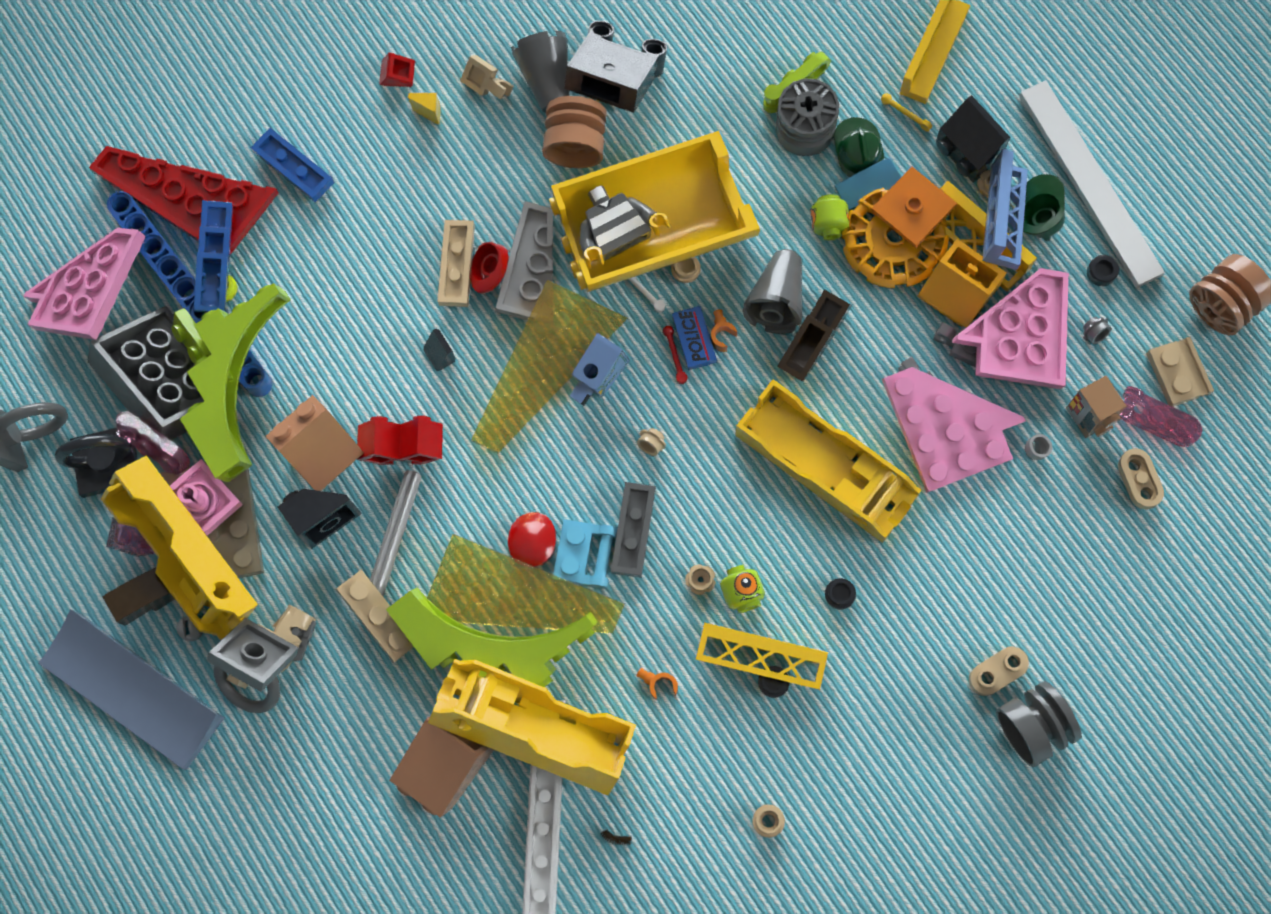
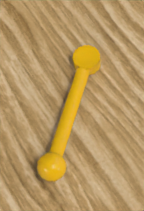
(924, 124)

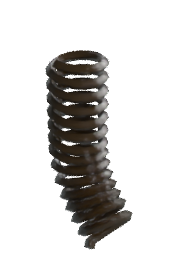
(607, 835)

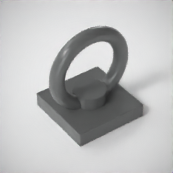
(11, 450)
(253, 658)

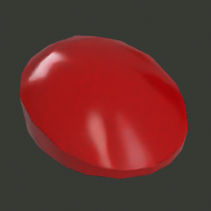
(488, 266)
(532, 539)

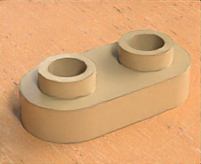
(1143, 479)
(999, 670)

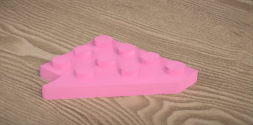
(84, 290)
(1024, 333)
(948, 428)

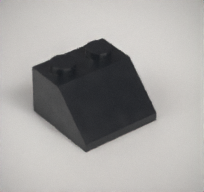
(971, 139)
(317, 514)

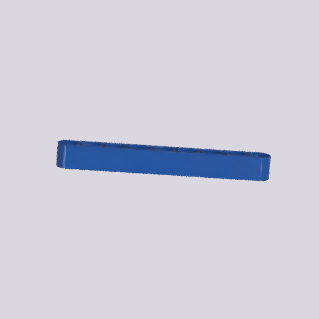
(179, 282)

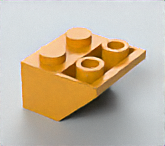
(961, 284)

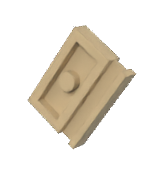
(1179, 372)

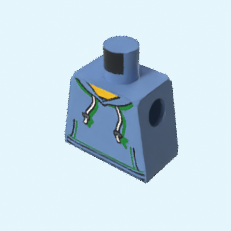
(600, 357)

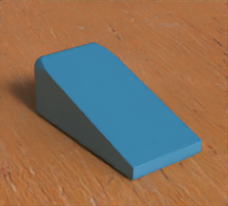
(872, 178)

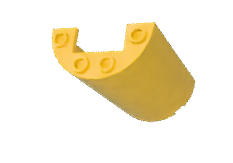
(683, 182)

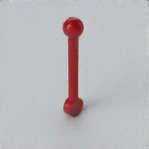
(681, 377)

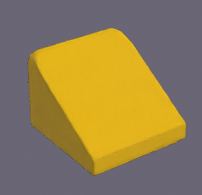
(426, 105)

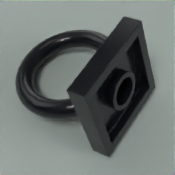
(96, 459)

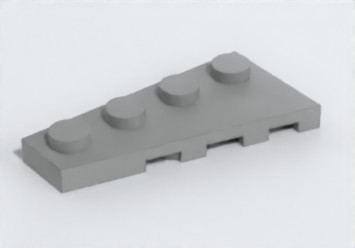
(528, 263)

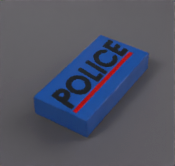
(694, 338)

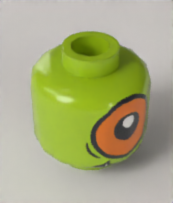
(829, 216)
(742, 589)

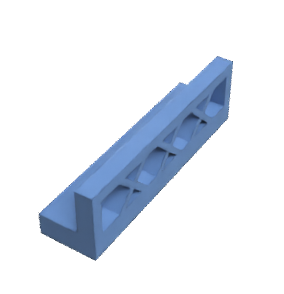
(999, 214)

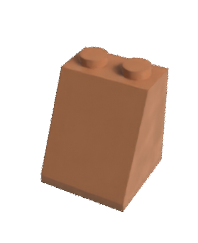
(314, 443)
(438, 768)

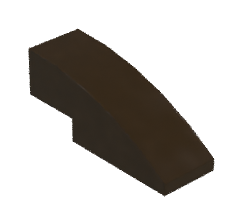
(814, 335)
(137, 597)

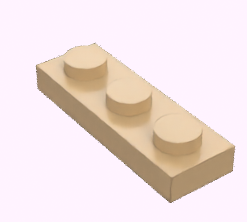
(456, 263)
(371, 610)

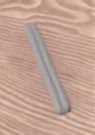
(395, 530)

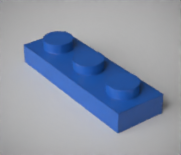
(292, 165)

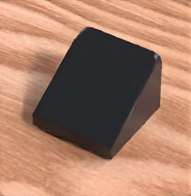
(438, 350)

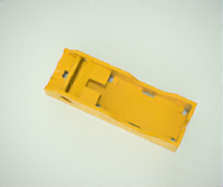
(825, 461)
(186, 557)
(535, 731)

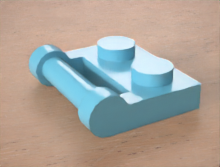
(575, 550)

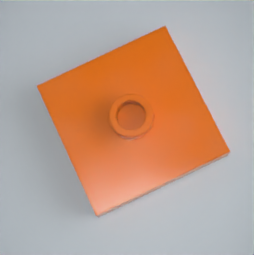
(914, 207)

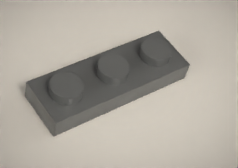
(633, 529)

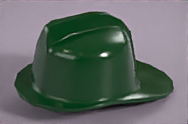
(857, 145)
(1044, 206)

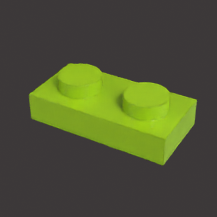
(185, 332)

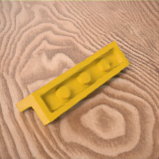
(934, 49)
(975, 220)
(765, 644)

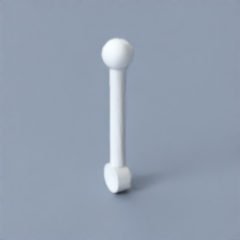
(659, 305)

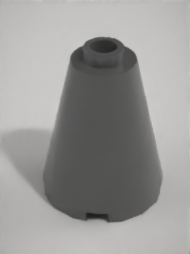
(543, 65)
(777, 294)

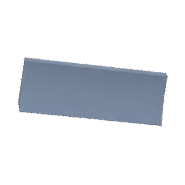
(131, 690)

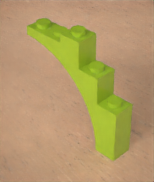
(216, 377)
(440, 636)

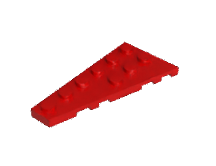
(178, 191)

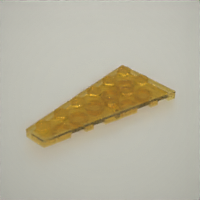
(542, 361)
(498, 590)

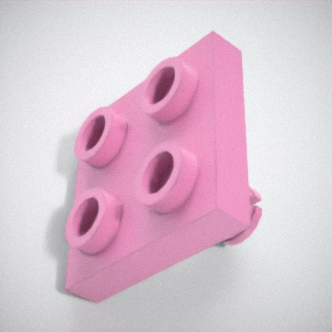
(205, 497)

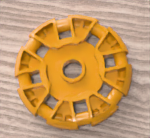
(886, 252)

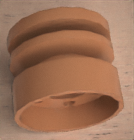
(574, 132)
(1231, 294)

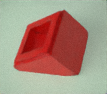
(397, 71)

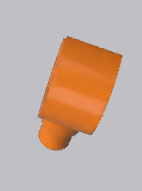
(721, 325)
(651, 680)

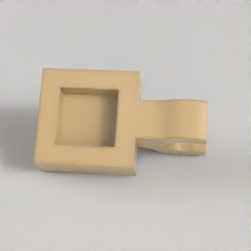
(481, 78)

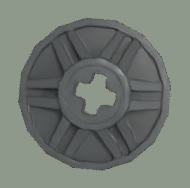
(805, 131)
(1042, 721)

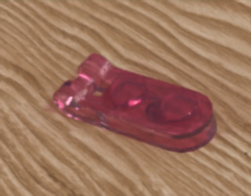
(1160, 418)
(152, 443)

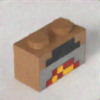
(1096, 407)

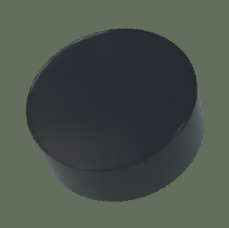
(1102, 270)

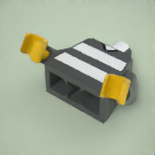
(616, 225)

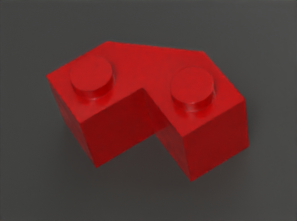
(388, 441)

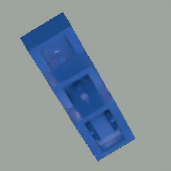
(213, 256)

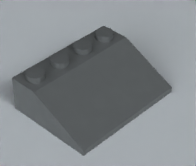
(148, 371)

